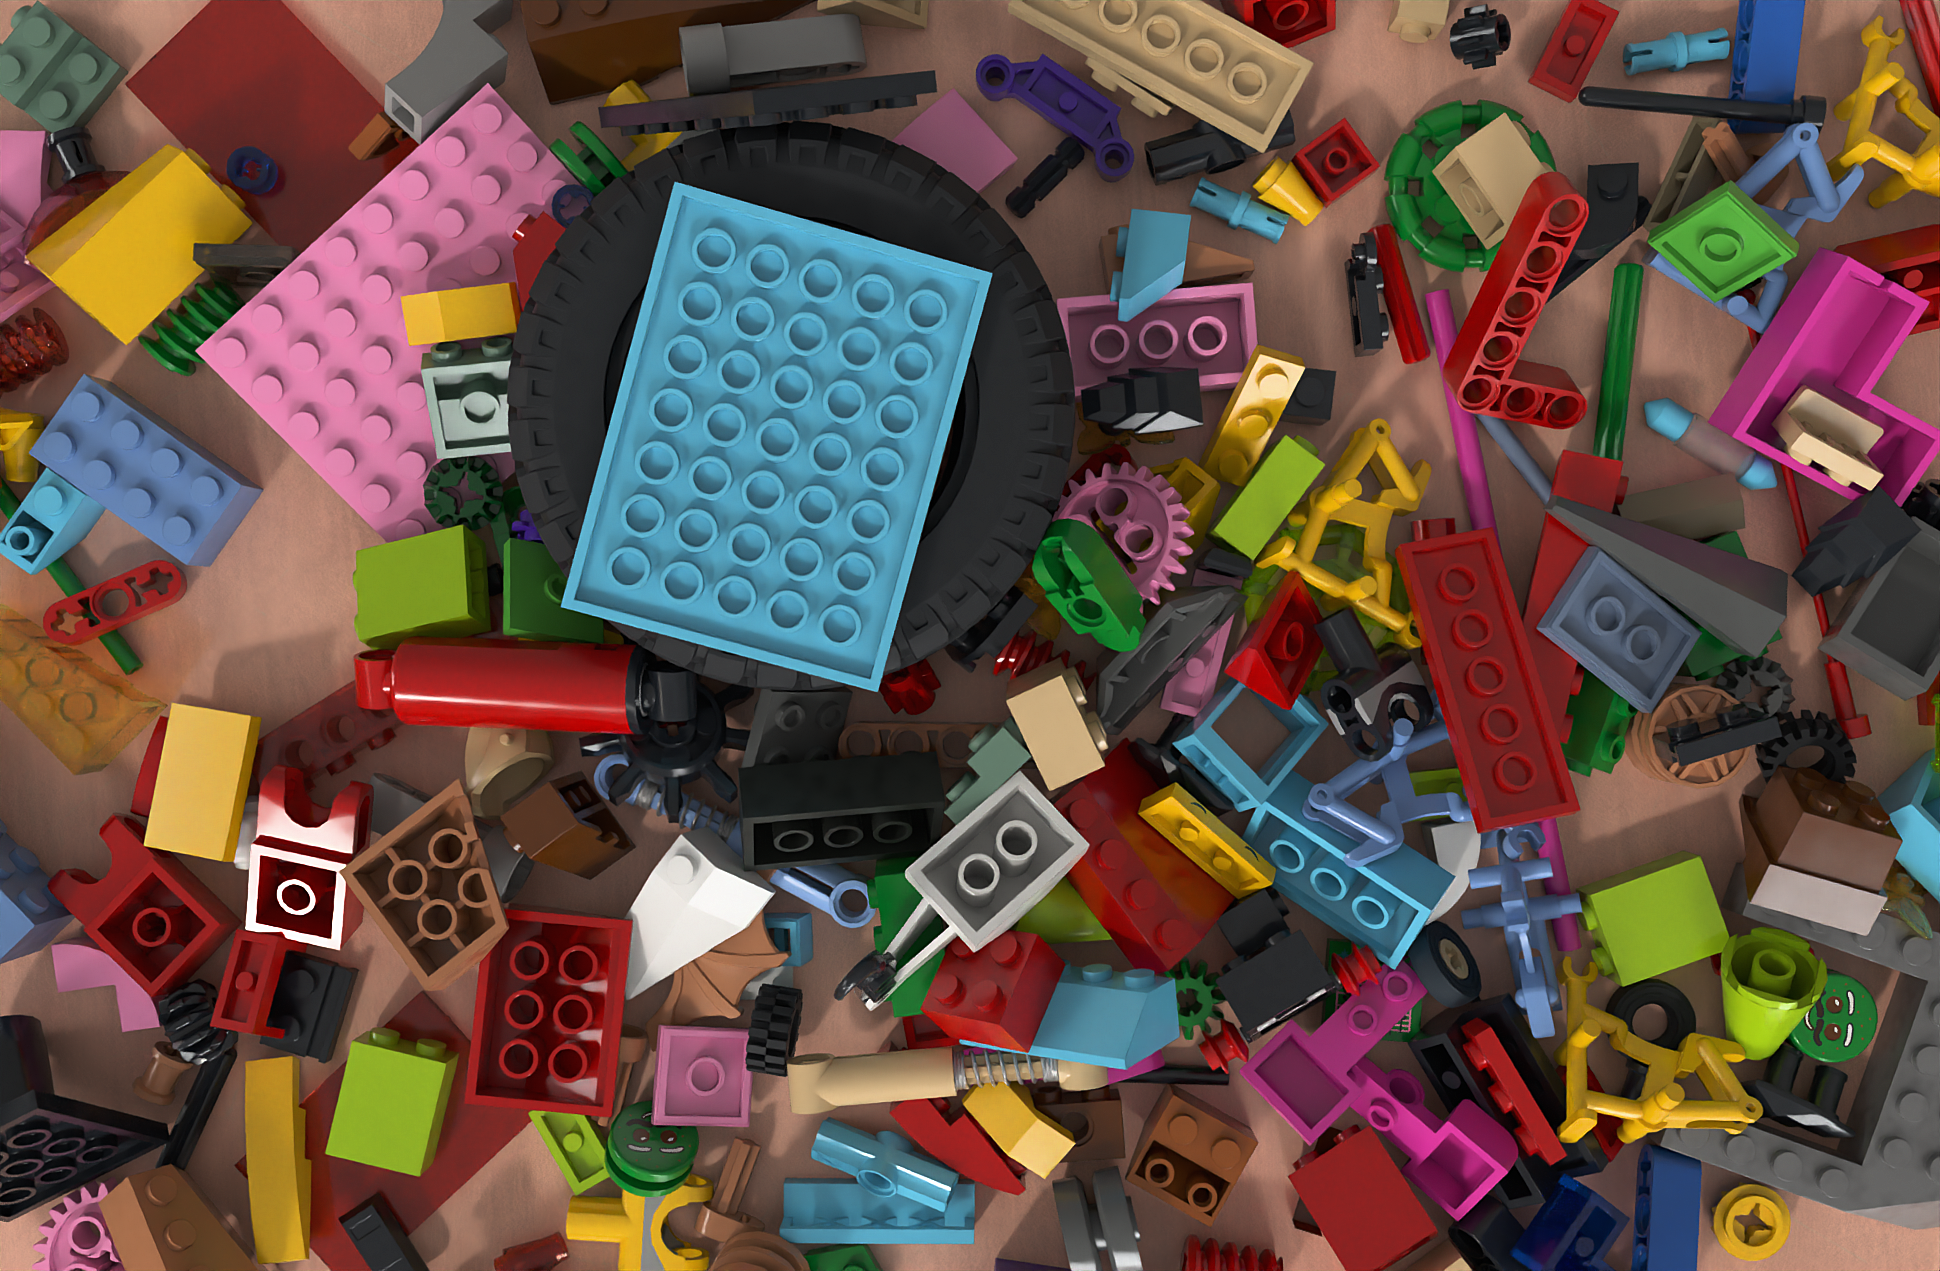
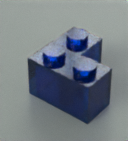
(1570, 1231)

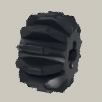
(187, 1021)

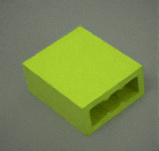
(422, 588)
(1652, 918)
(392, 1101)

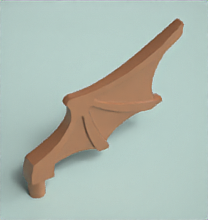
(718, 978)

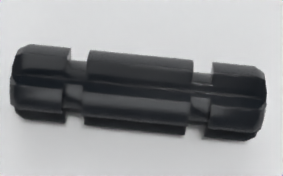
(1045, 177)

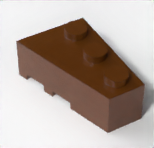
(567, 827)

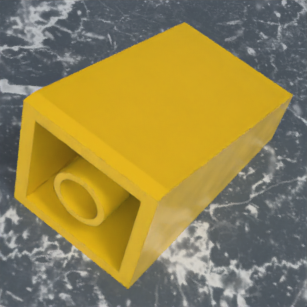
(136, 241)

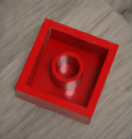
(1335, 162)

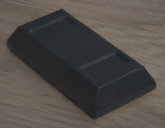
(1224, 563)
(381, 1237)

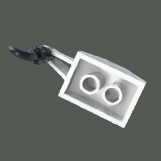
(978, 881)

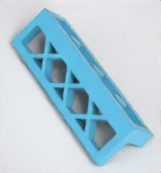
(848, 1214)

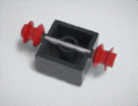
(1278, 988)

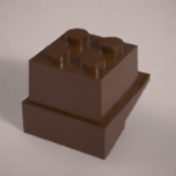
(1818, 849)

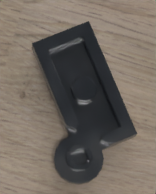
(1363, 285)

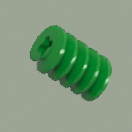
(189, 331)

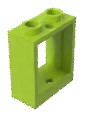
(1267, 497)

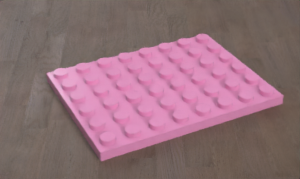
(328, 336)

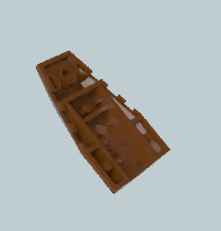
(600, 44)

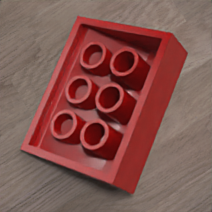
(1132, 876)
(550, 1012)

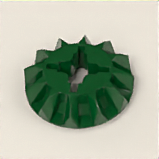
(481, 479)

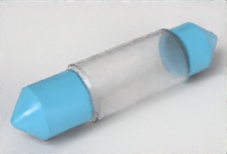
(1709, 444)

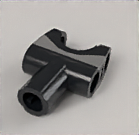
(1368, 685)

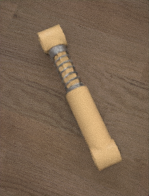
(825, 1082)

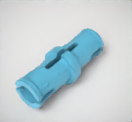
(1676, 51)
(1239, 210)

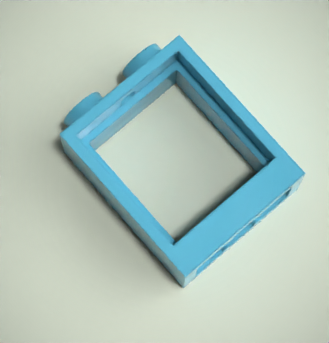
(1226, 769)

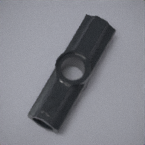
(1206, 150)

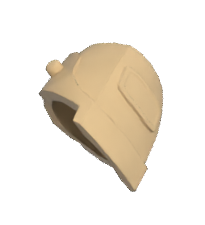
(504, 767)

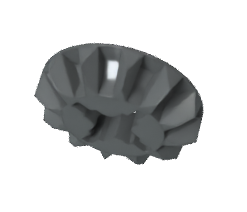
(1763, 672)

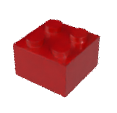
(995, 992)

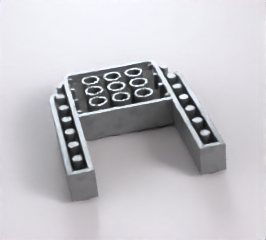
(1895, 1157)

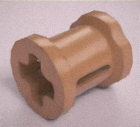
(161, 1075)

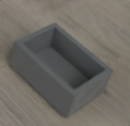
(1894, 620)

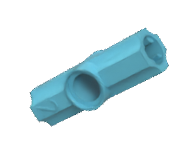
(885, 1164)

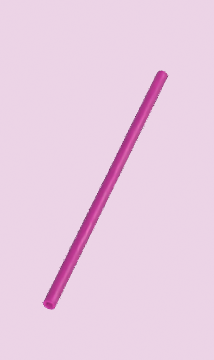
(1482, 516)

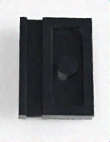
(1730, 731)
(310, 1005)

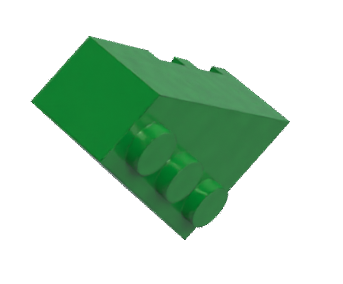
(896, 903)

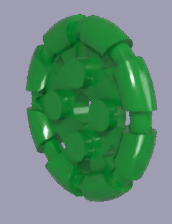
(1409, 163)

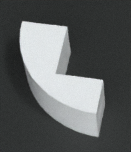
(1455, 849)

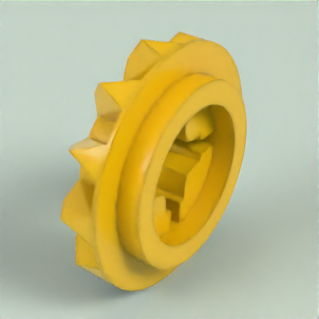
(1758, 1241)

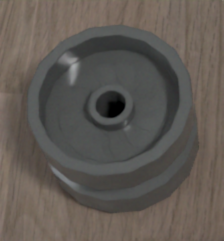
(1098, 1226)

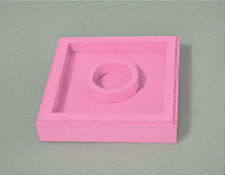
(701, 1077)

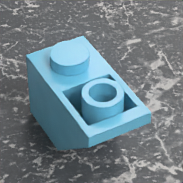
(1153, 259)
(48, 523)

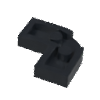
(1612, 208)
(993, 632)

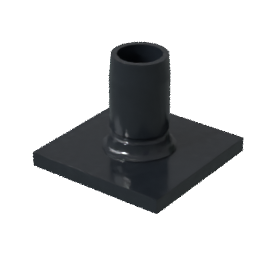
(53, 1140)

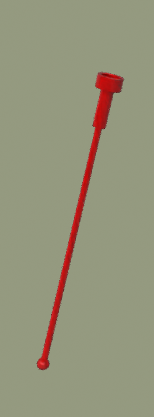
(1853, 724)

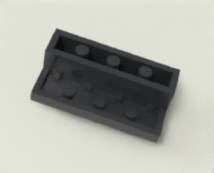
(1455, 1078)

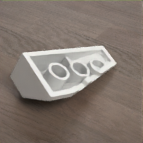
(690, 906)

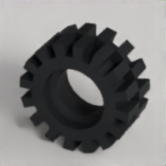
(1806, 732)
(774, 1029)

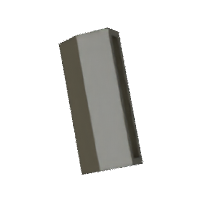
(1692, 183)
(1689, 508)

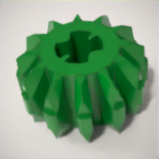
(1204, 992)

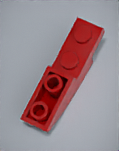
(958, 1140)

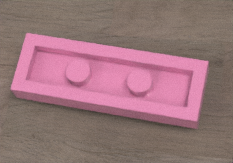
(1197, 680)

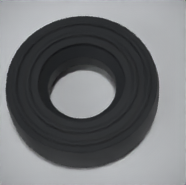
(1654, 991)

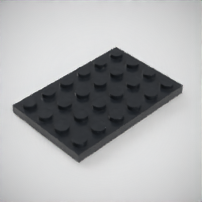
(769, 104)

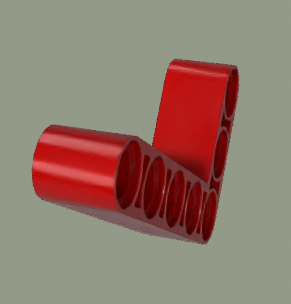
(1487, 372)

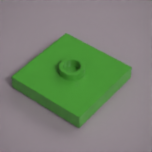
(1723, 242)
(534, 598)

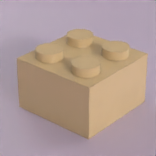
(1490, 177)
(1055, 723)

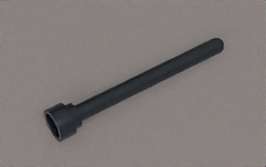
(1806, 109)

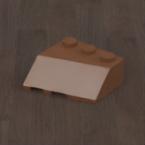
(432, 890)
(171, 1225)

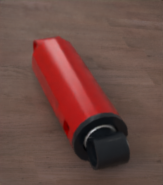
(525, 685)

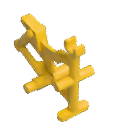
(1913, 171)
(1337, 501)
(1661, 1099)

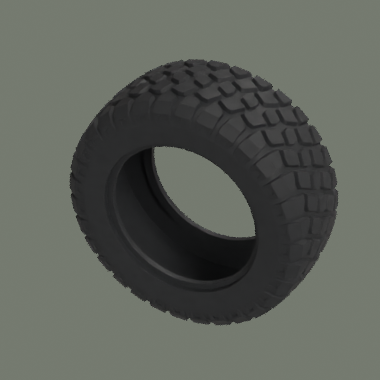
(1009, 418)

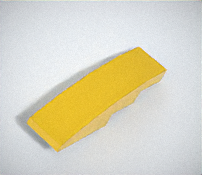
(276, 1160)

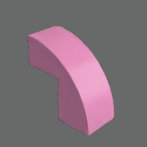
(84, 965)

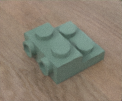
(55, 70)
(468, 397)
(995, 758)

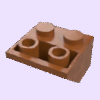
(1190, 1154)

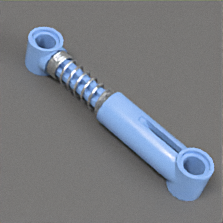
(699, 815)

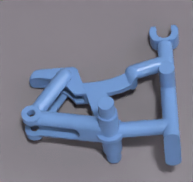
(1822, 205)
(1385, 833)
(1523, 928)

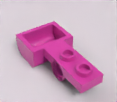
(1308, 1076)
(1448, 1159)

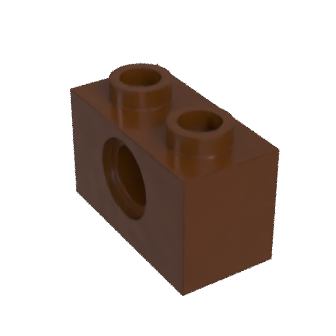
(1103, 1132)

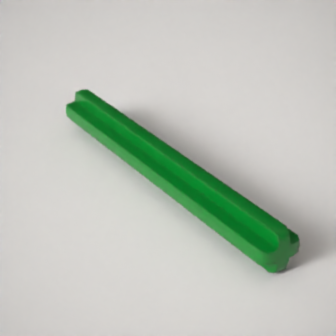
(1618, 361)

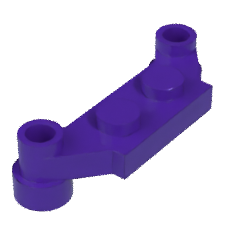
(1064, 103)

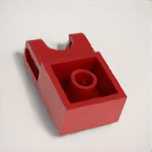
(298, 860)
(134, 898)

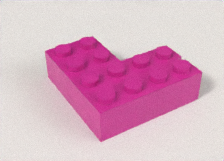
(1838, 341)

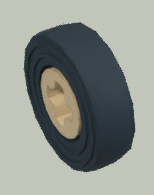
(1445, 965)

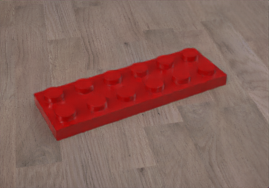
(1486, 680)

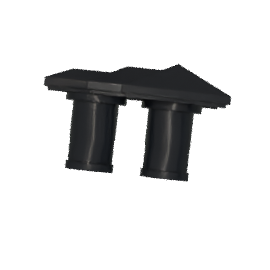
(1145, 401)
(1855, 543)
(1164, 766)
(1781, 1105)

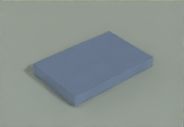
(1619, 629)

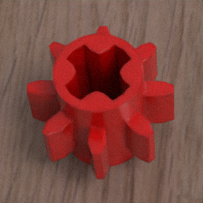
(910, 688)

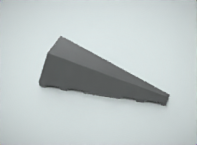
(1721, 591)

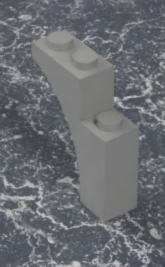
(451, 67)

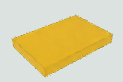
(202, 782)

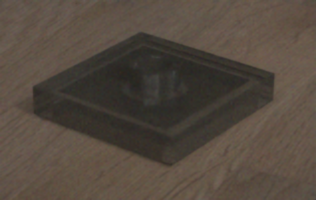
(244, 264)

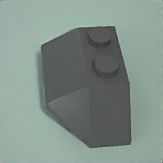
(1169, 640)

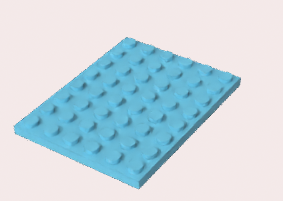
(776, 438)

